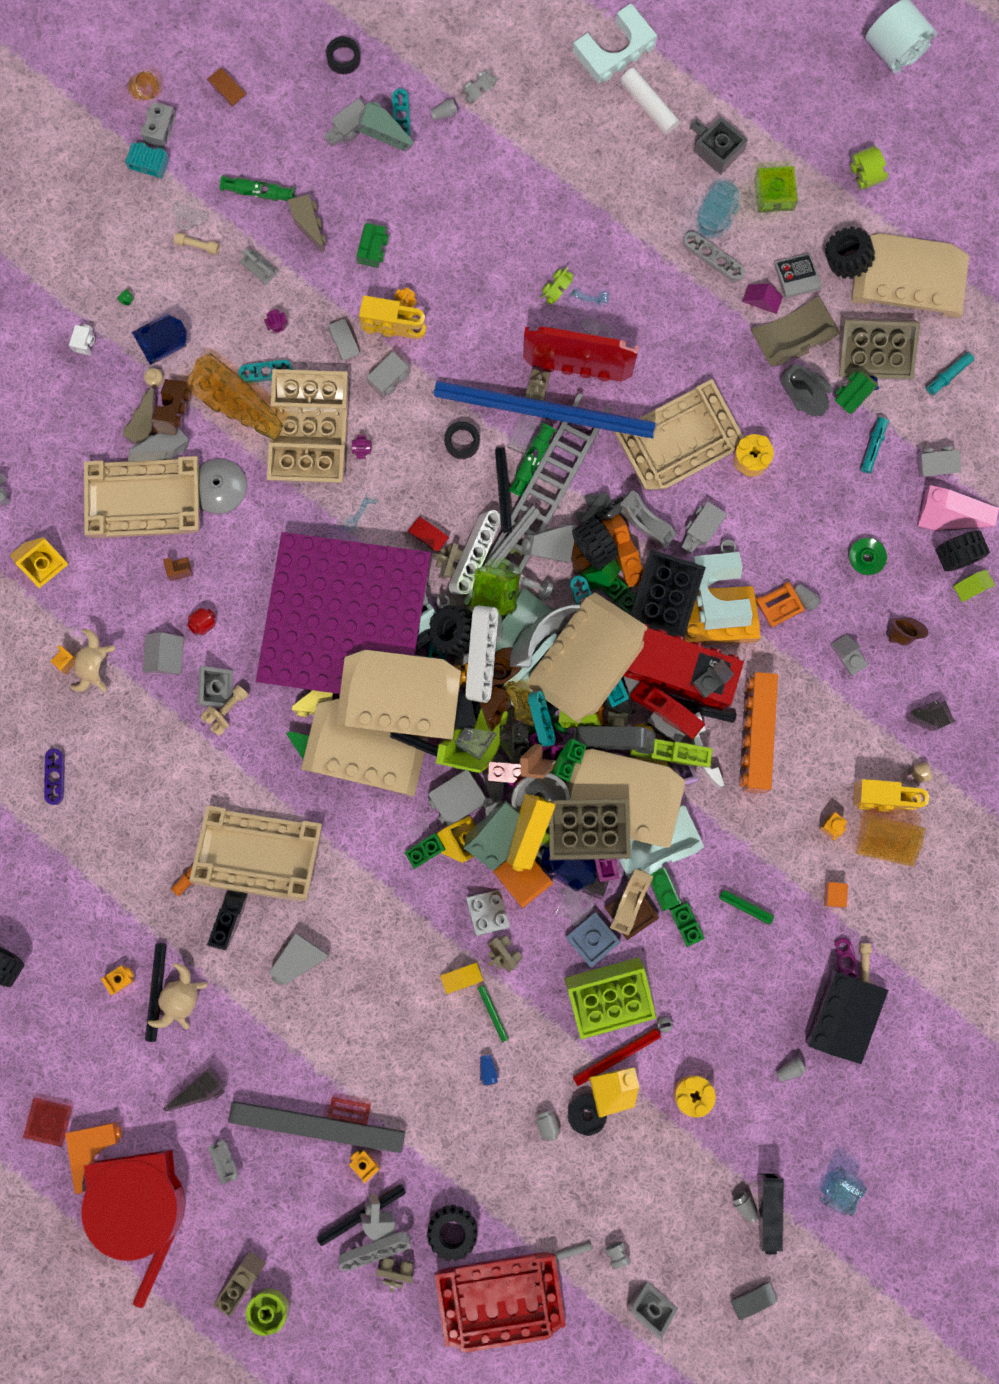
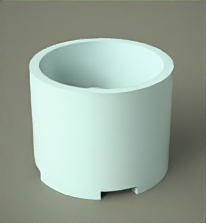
(901, 35)

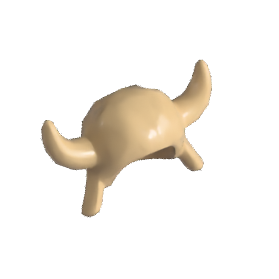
(88, 663)
(178, 999)

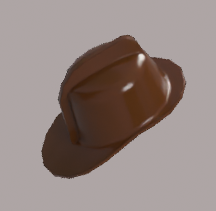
(906, 630)
(502, 669)

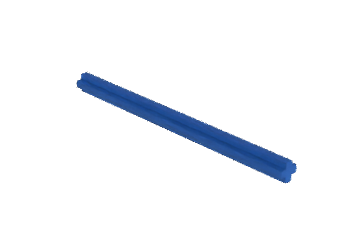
(545, 409)

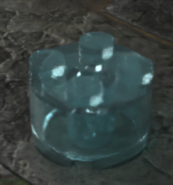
(842, 1191)

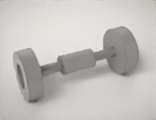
(544, 590)

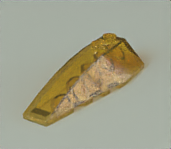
(230, 394)

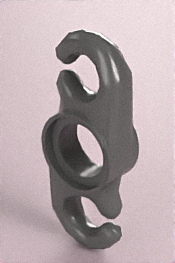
(614, 509)

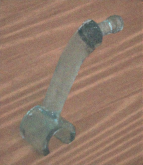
(603, 297)
(360, 512)

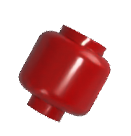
(201, 621)

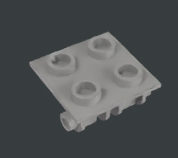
(487, 912)

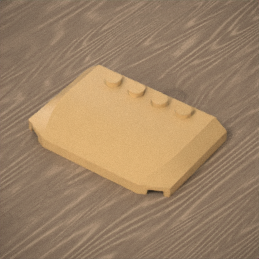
(914, 275)
(687, 438)
(588, 658)
(399, 694)
(360, 754)
(651, 788)

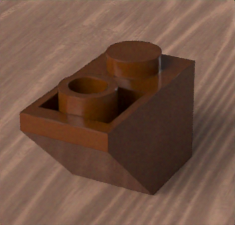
(495, 707)

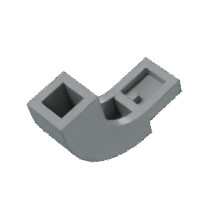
(645, 521)

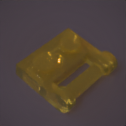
(520, 702)

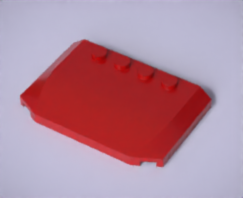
(579, 354)
(500, 1302)

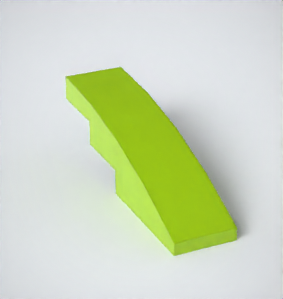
(678, 753)

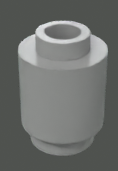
(547, 1126)

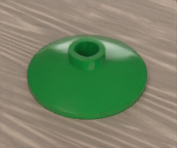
(871, 548)

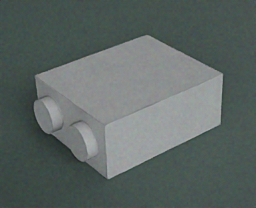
(456, 798)

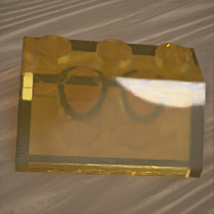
(890, 840)

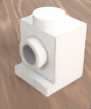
(82, 339)

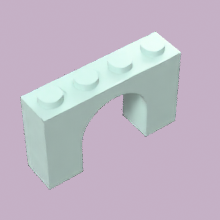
(604, 64)
(717, 612)

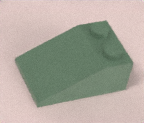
(381, 126)
(493, 836)

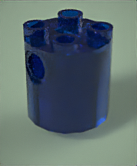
(161, 337)
(571, 873)

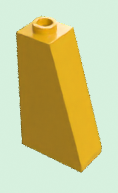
(529, 831)

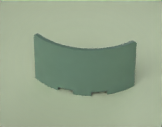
(527, 611)

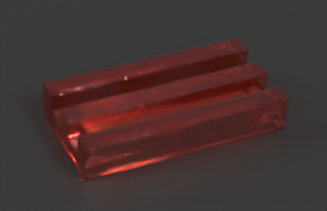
(350, 1102)

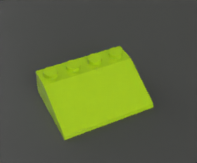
(610, 998)

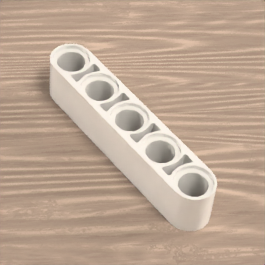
(481, 546)
(481, 653)

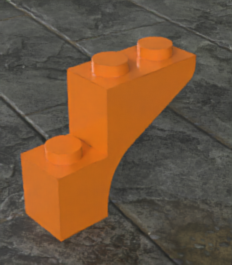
(628, 554)

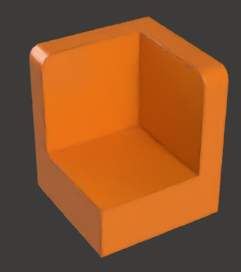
(835, 894)

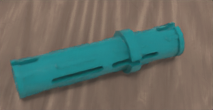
(943, 379)
(877, 438)

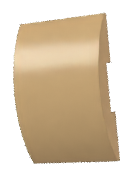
(314, 428)

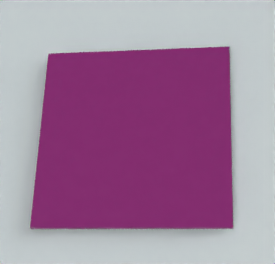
(335, 602)

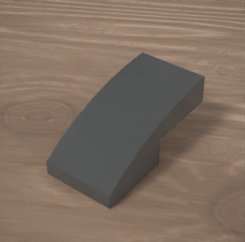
(754, 1301)

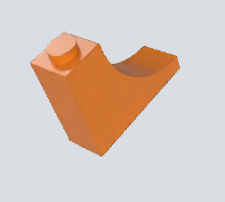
(85, 1145)

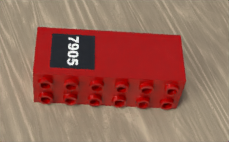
(675, 663)

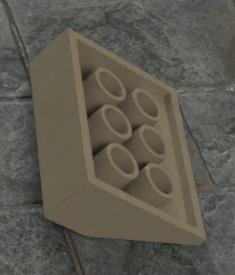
(878, 347)
(590, 829)

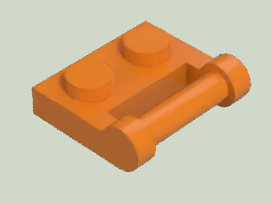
(783, 610)

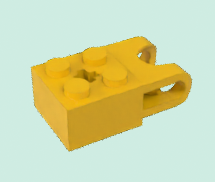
(390, 318)
(887, 795)

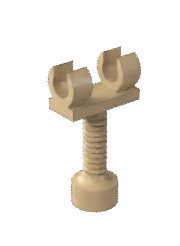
(212, 714)

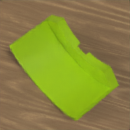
(451, 756)

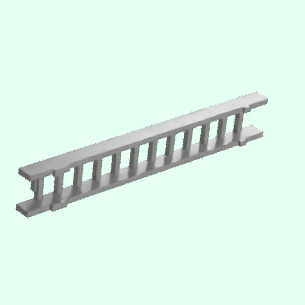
(538, 475)

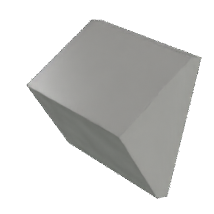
(163, 653)
(214, 687)
(652, 1309)

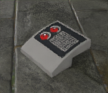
(797, 275)

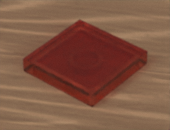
(48, 1122)

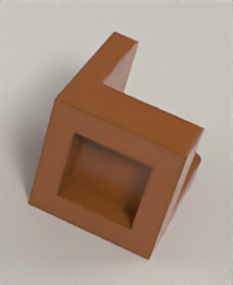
(177, 569)

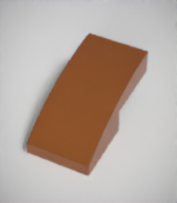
(226, 87)

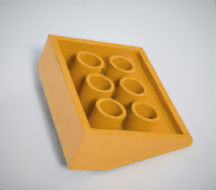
(743, 634)

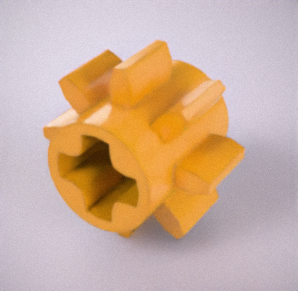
(405, 297)

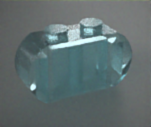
(718, 210)

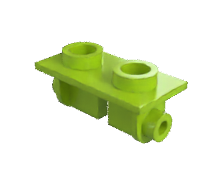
(551, 290)

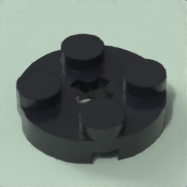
(580, 1124)

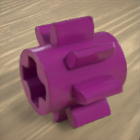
(275, 321)
(361, 447)

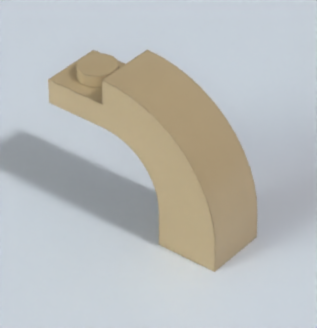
(630, 901)

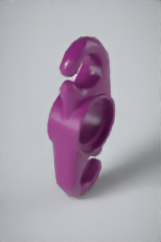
(847, 953)

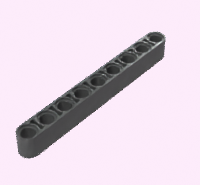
(316, 1127)

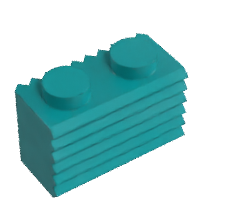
(147, 160)

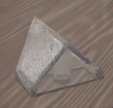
(475, 741)

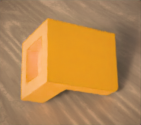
(63, 660)

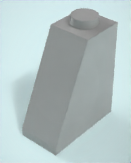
(550, 543)
(296, 960)

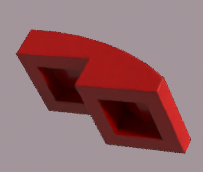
(428, 534)

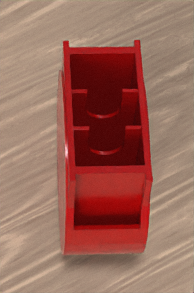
(132, 1204)

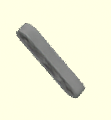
(715, 254)
(374, 1251)

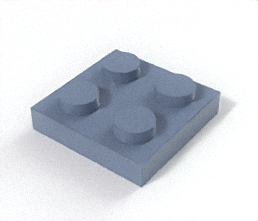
(593, 939)

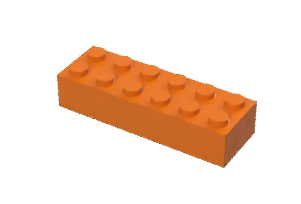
(759, 732)

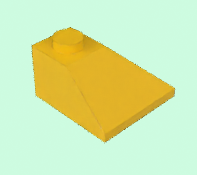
(38, 561)
(454, 838)
(615, 1091)

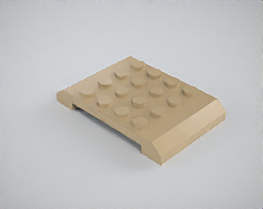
(141, 498)
(256, 854)

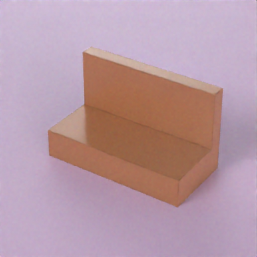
(533, 763)

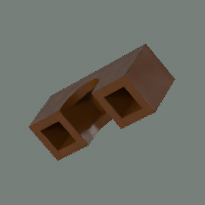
(174, 399)

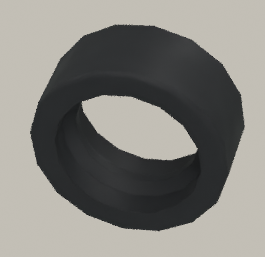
(343, 68)
(462, 426)

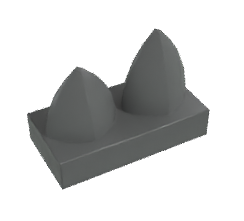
(597, 503)

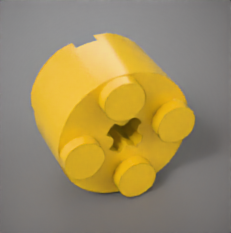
(760, 447)
(697, 1107)

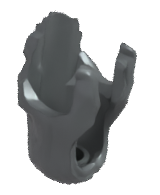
(806, 389)

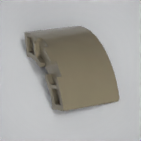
(796, 333)

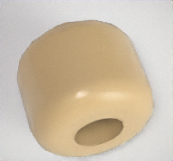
(153, 378)
(922, 772)

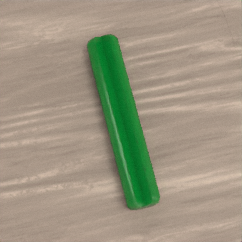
(746, 907)

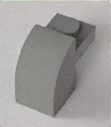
(377, 1224)

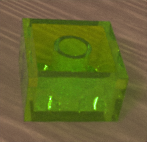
(776, 189)
(495, 589)

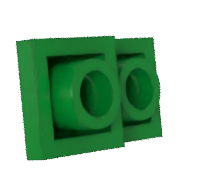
(620, 595)
(569, 756)
(425, 851)
(686, 924)

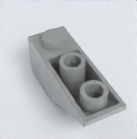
(159, 447)

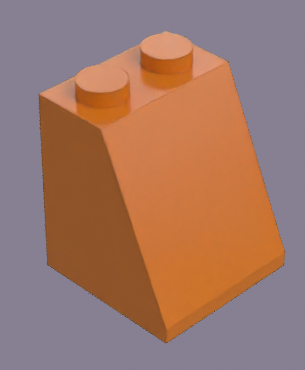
(523, 885)

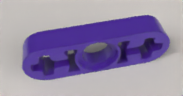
(49, 791)

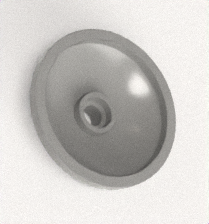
(229, 492)
(550, 788)

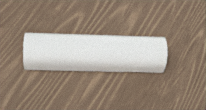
(649, 101)

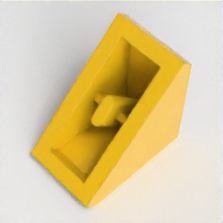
(461, 978)

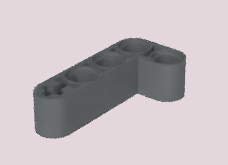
(618, 738)

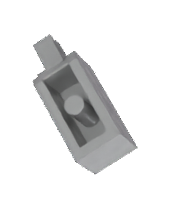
(345, 124)
(703, 528)

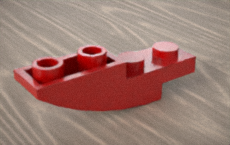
(668, 709)

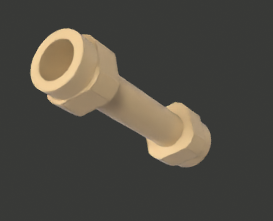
(211, 247)
(865, 949)

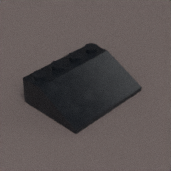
(667, 593)
(846, 1017)

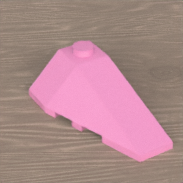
(951, 510)

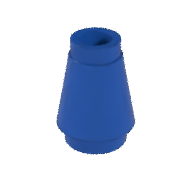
(488, 1071)

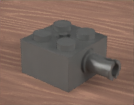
(719, 144)

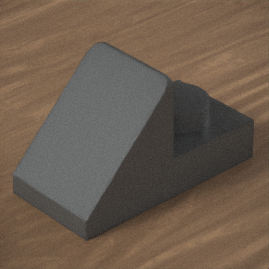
(713, 678)

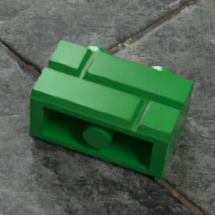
(372, 244)
(856, 391)
(664, 890)

